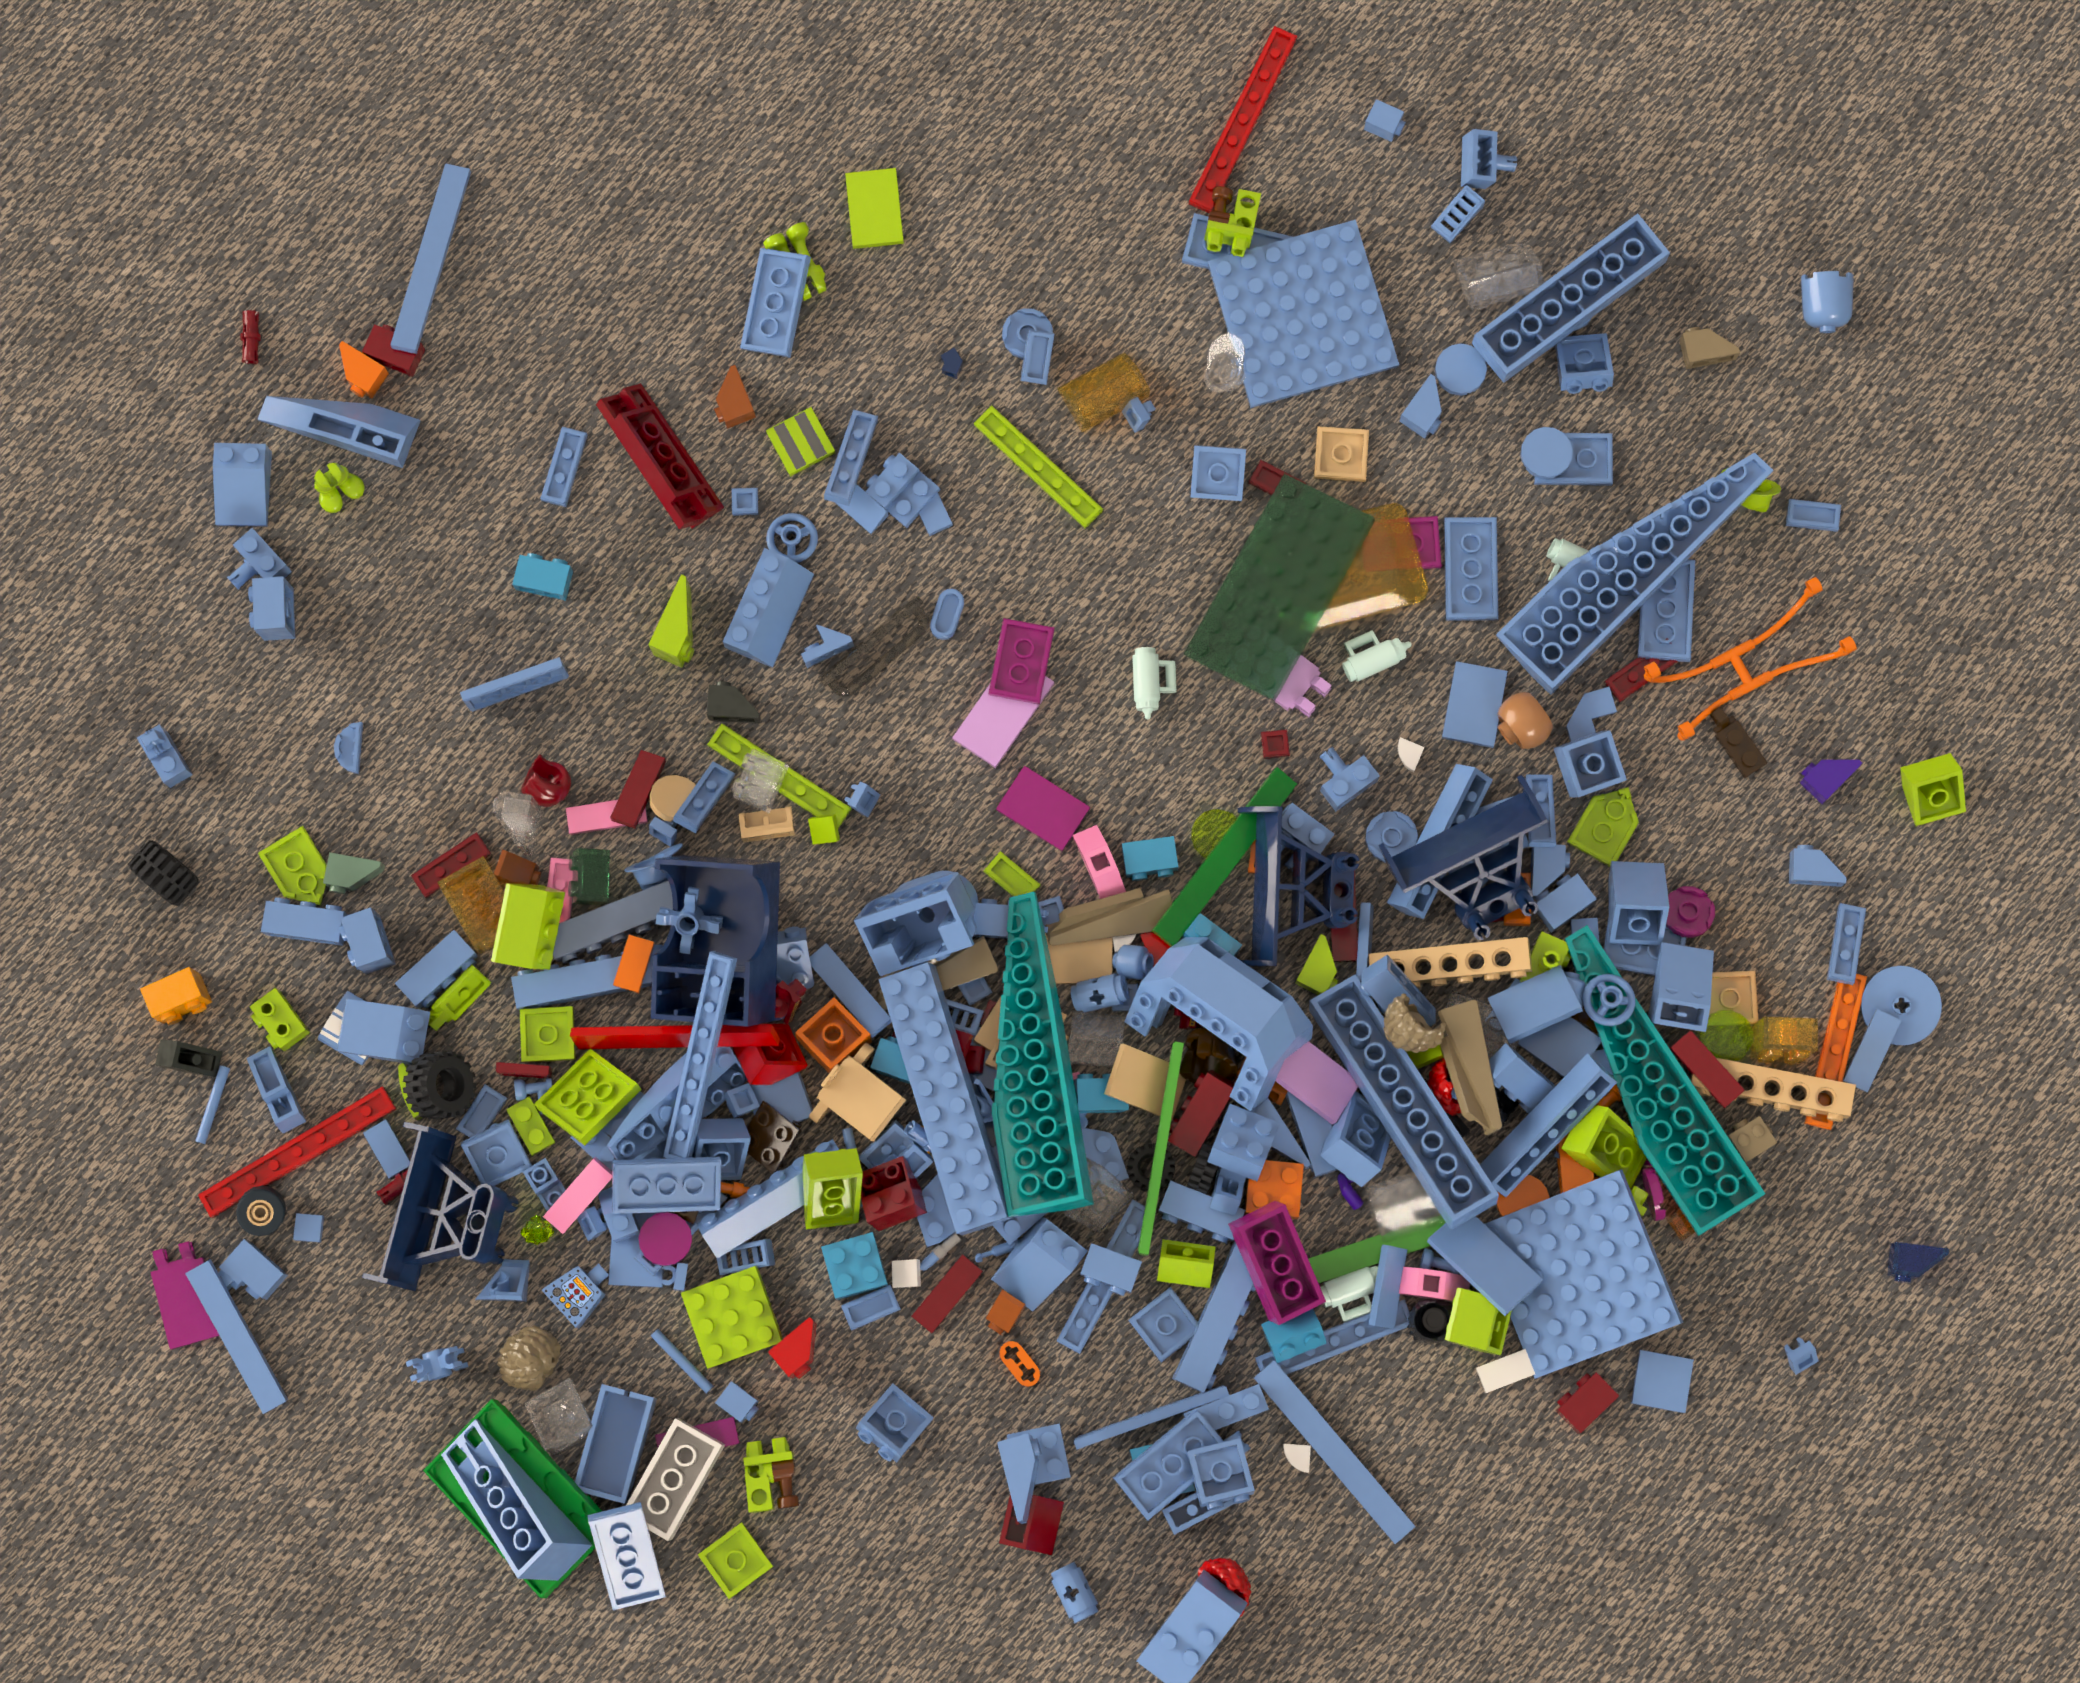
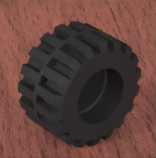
(163, 873)
(422, 1085)

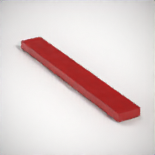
(1243, 118)
(669, 1036)
(298, 1151)

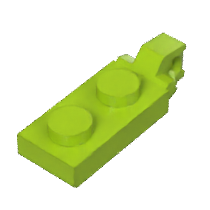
(458, 997)

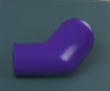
(1348, 1192)

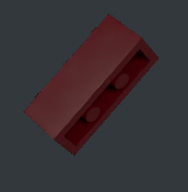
(1201, 1112)

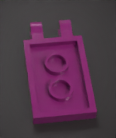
(179, 1305)

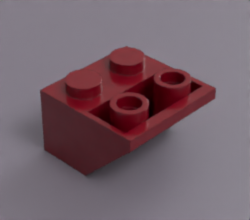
(891, 1194)
(1039, 1531)

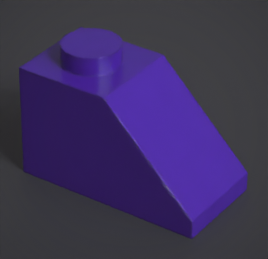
(1827, 777)

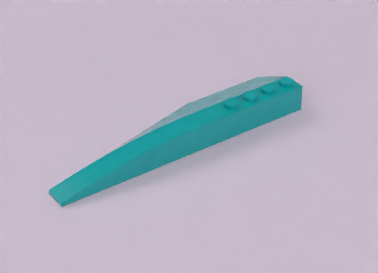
(1034, 1082)
(1665, 1108)

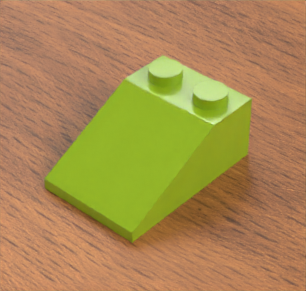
(674, 632)
(1605, 1145)
(831, 1188)

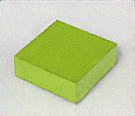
(824, 829)

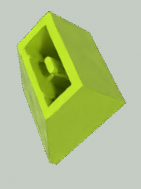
(1476, 1323)

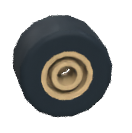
(263, 1202)

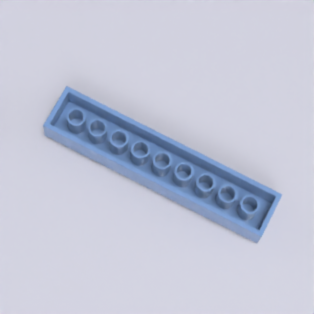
(945, 1098)
(1403, 1103)

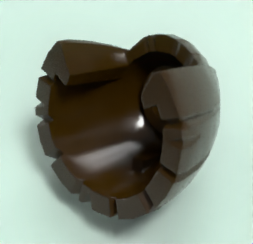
(1207, 1053)

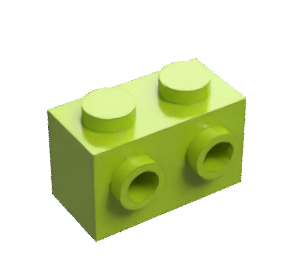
(279, 1020)
(1181, 1264)

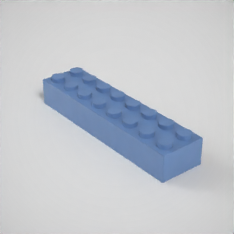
(1570, 298)

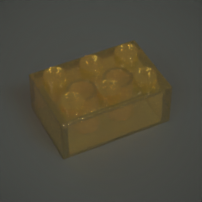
(476, 901)
(1784, 1039)

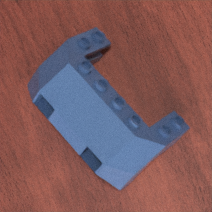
(1231, 1004)

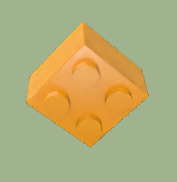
(176, 996)

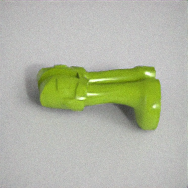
(796, 236)
(339, 476)

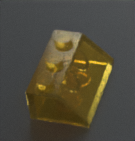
(1103, 391)

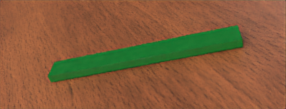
(1220, 861)

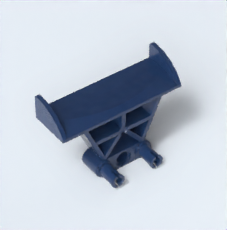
(1467, 842)
(1336, 868)
(419, 1207)

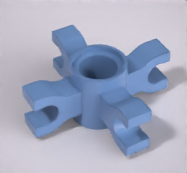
(670, 917)
(437, 1364)

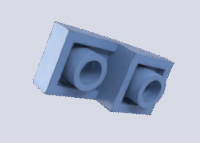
(544, 1183)

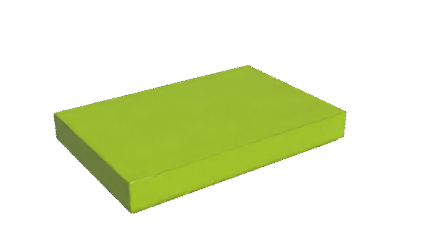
(874, 208)

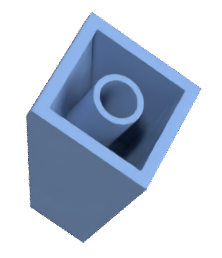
(1637, 903)

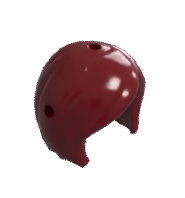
(547, 782)

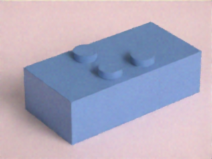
(1192, 1630)

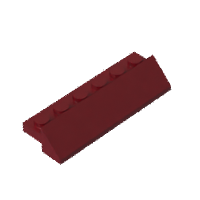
(660, 456)

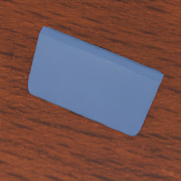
(865, 510)

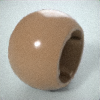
(1524, 721)

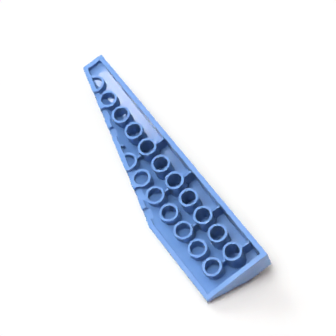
(1617, 577)

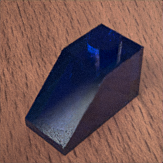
(1912, 1260)

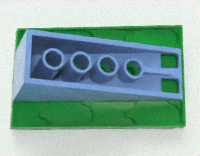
(516, 1497)

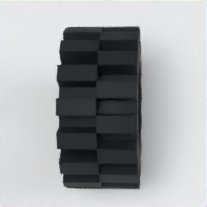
(1134, 1167)
(1203, 1172)

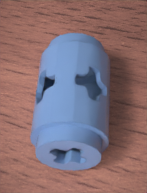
(1112, 986)
(1082, 1604)

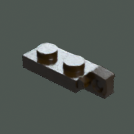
(1737, 743)

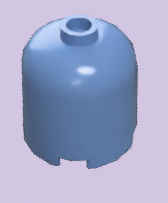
(1827, 300)

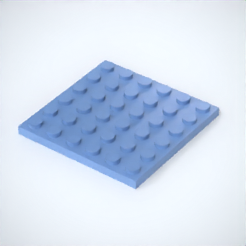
(1304, 313)
(1596, 1272)

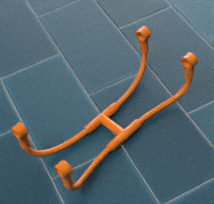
(1686, 729)

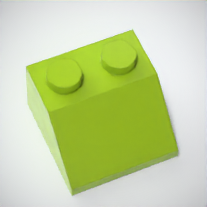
(1934, 789)

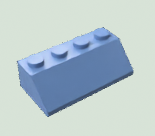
(768, 608)

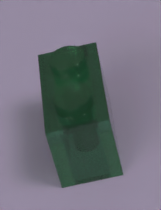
(590, 876)

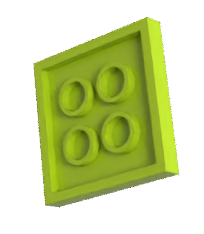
(587, 1096)
(732, 1317)

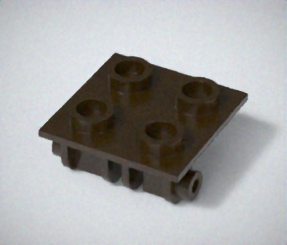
(771, 1137)

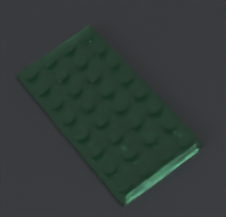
(1279, 587)

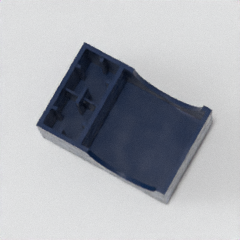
(748, 900)

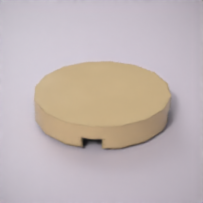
(669, 795)

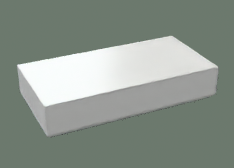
(1505, 1371)

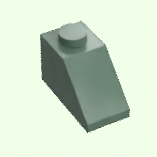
(349, 872)

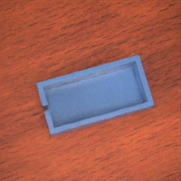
(615, 1443)

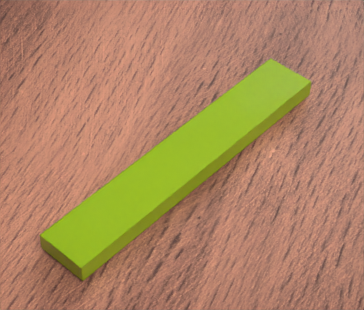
(1038, 467)
(794, 785)

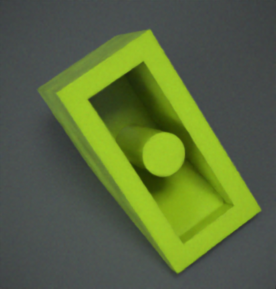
(1319, 969)

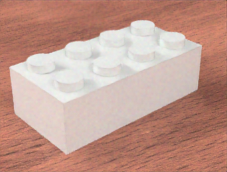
(675, 1477)

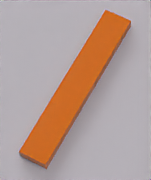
(1838, 1041)

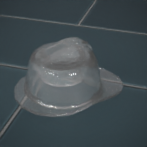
(1225, 364)

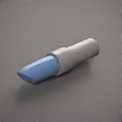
(939, 1251)

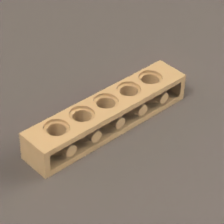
(1463, 953)
(1839, 1092)

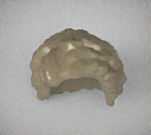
(1408, 1028)
(529, 1358)

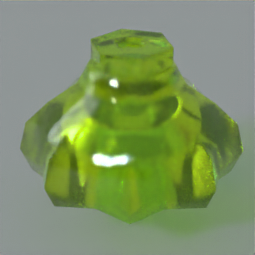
(537, 1230)

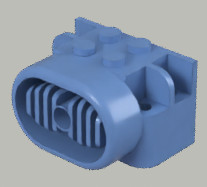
(906, 932)

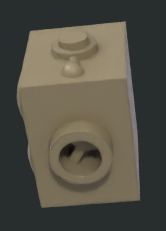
(1751, 1138)

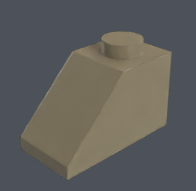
(1706, 348)

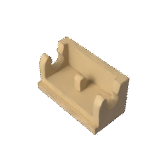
(764, 826)

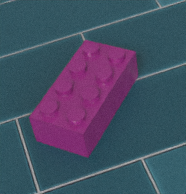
(1277, 1262)

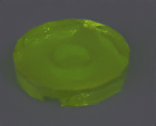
(1204, 831)
(1727, 1035)

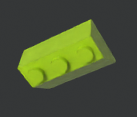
(528, 926)

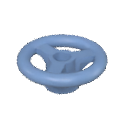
(792, 529)
(1613, 991)

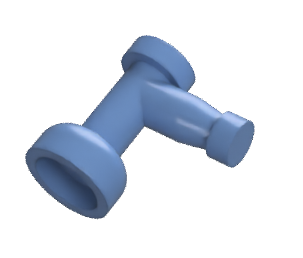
(523, 1089)
(1429, 1260)

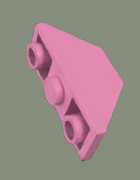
(1099, 862)
(1431, 1284)

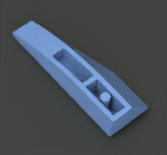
(348, 425)
(652, 1115)

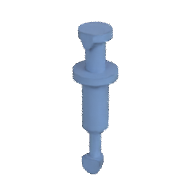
(997, 1250)

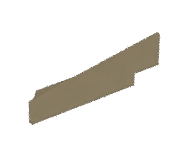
(1109, 917)
(958, 967)
(1469, 1065)

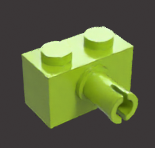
(1547, 954)

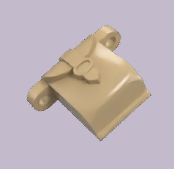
(858, 1096)

